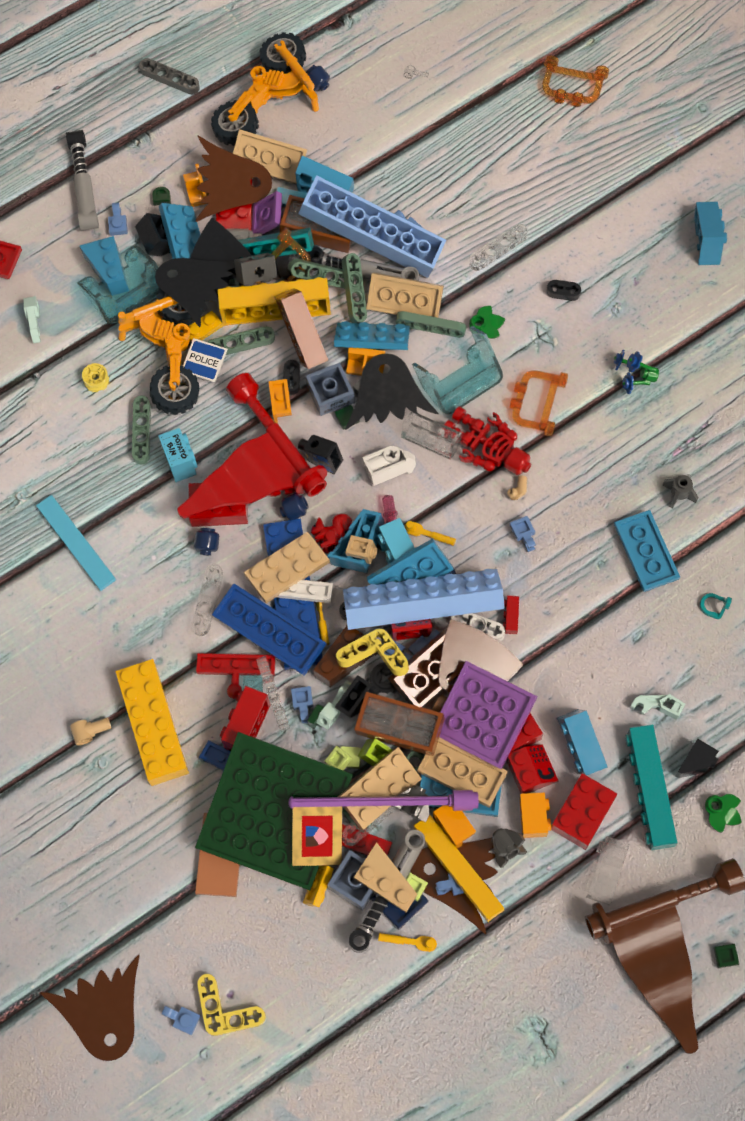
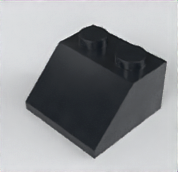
(153, 235)

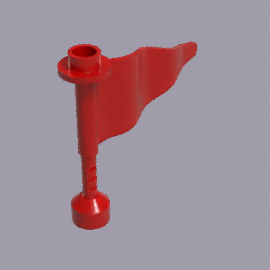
(257, 465)

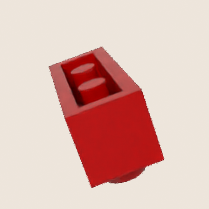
(511, 614)

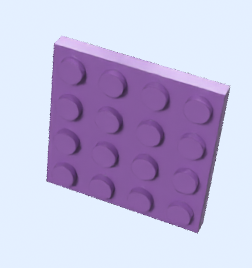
(485, 714)

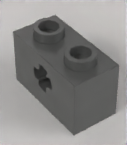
(248, 274)

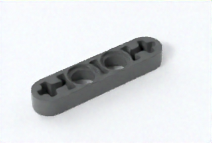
(168, 77)

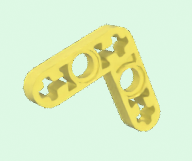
(374, 645)
(224, 1018)

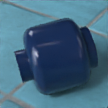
(319, 77)
(293, 506)
(206, 541)

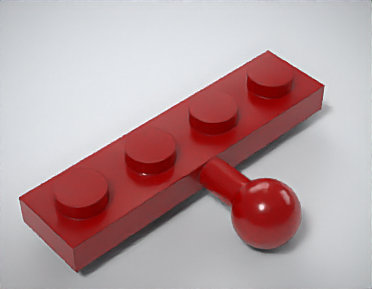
(231, 665)

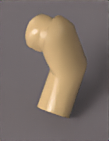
(520, 490)

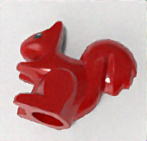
(331, 534)

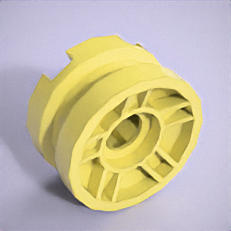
(91, 372)

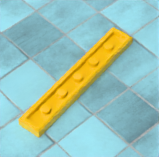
(460, 869)

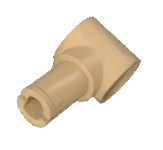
(85, 731)

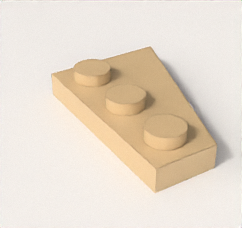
(385, 879)

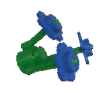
(648, 373)

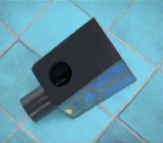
(322, 452)

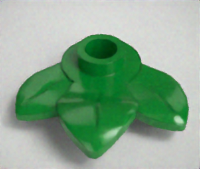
(488, 321)
(726, 812)

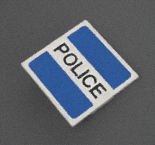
(205, 359)

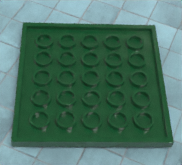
(251, 809)

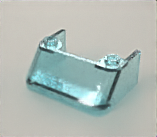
(467, 382)

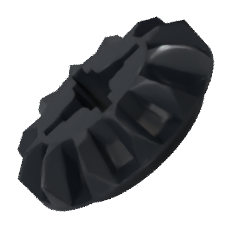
(376, 677)

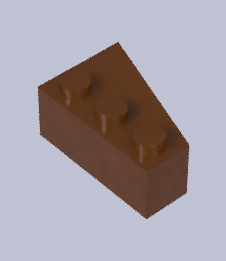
(328, 669)

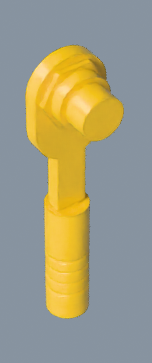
(416, 529)
(322, 624)
(422, 943)

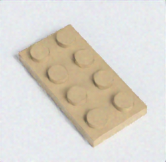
(276, 156)
(399, 294)
(286, 567)
(463, 771)
(384, 779)

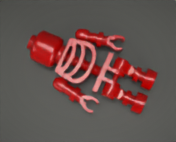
(514, 459)

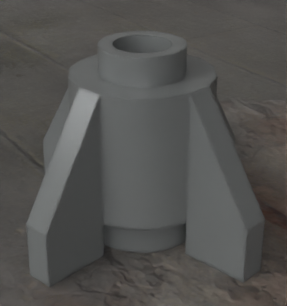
(681, 488)
(420, 811)
(507, 845)

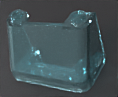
(141, 283)

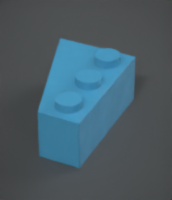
(308, 169)
(710, 232)
(107, 264)
(364, 526)
(582, 742)

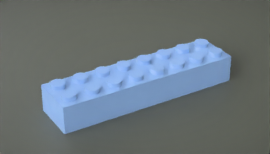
(372, 226)
(423, 598)

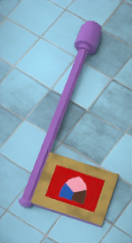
(319, 821)

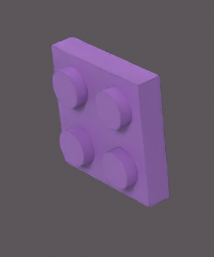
(267, 213)

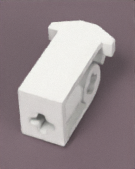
(388, 464)

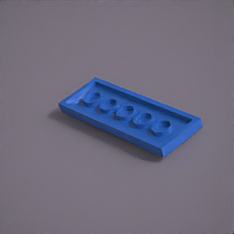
(269, 629)

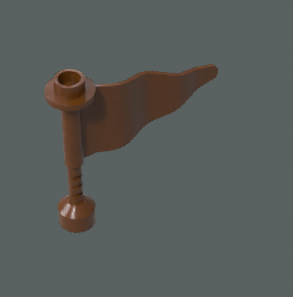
(654, 950)

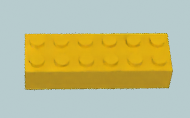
(258, 303)
(152, 722)

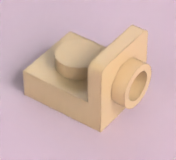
(361, 548)

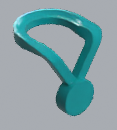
(727, 602)

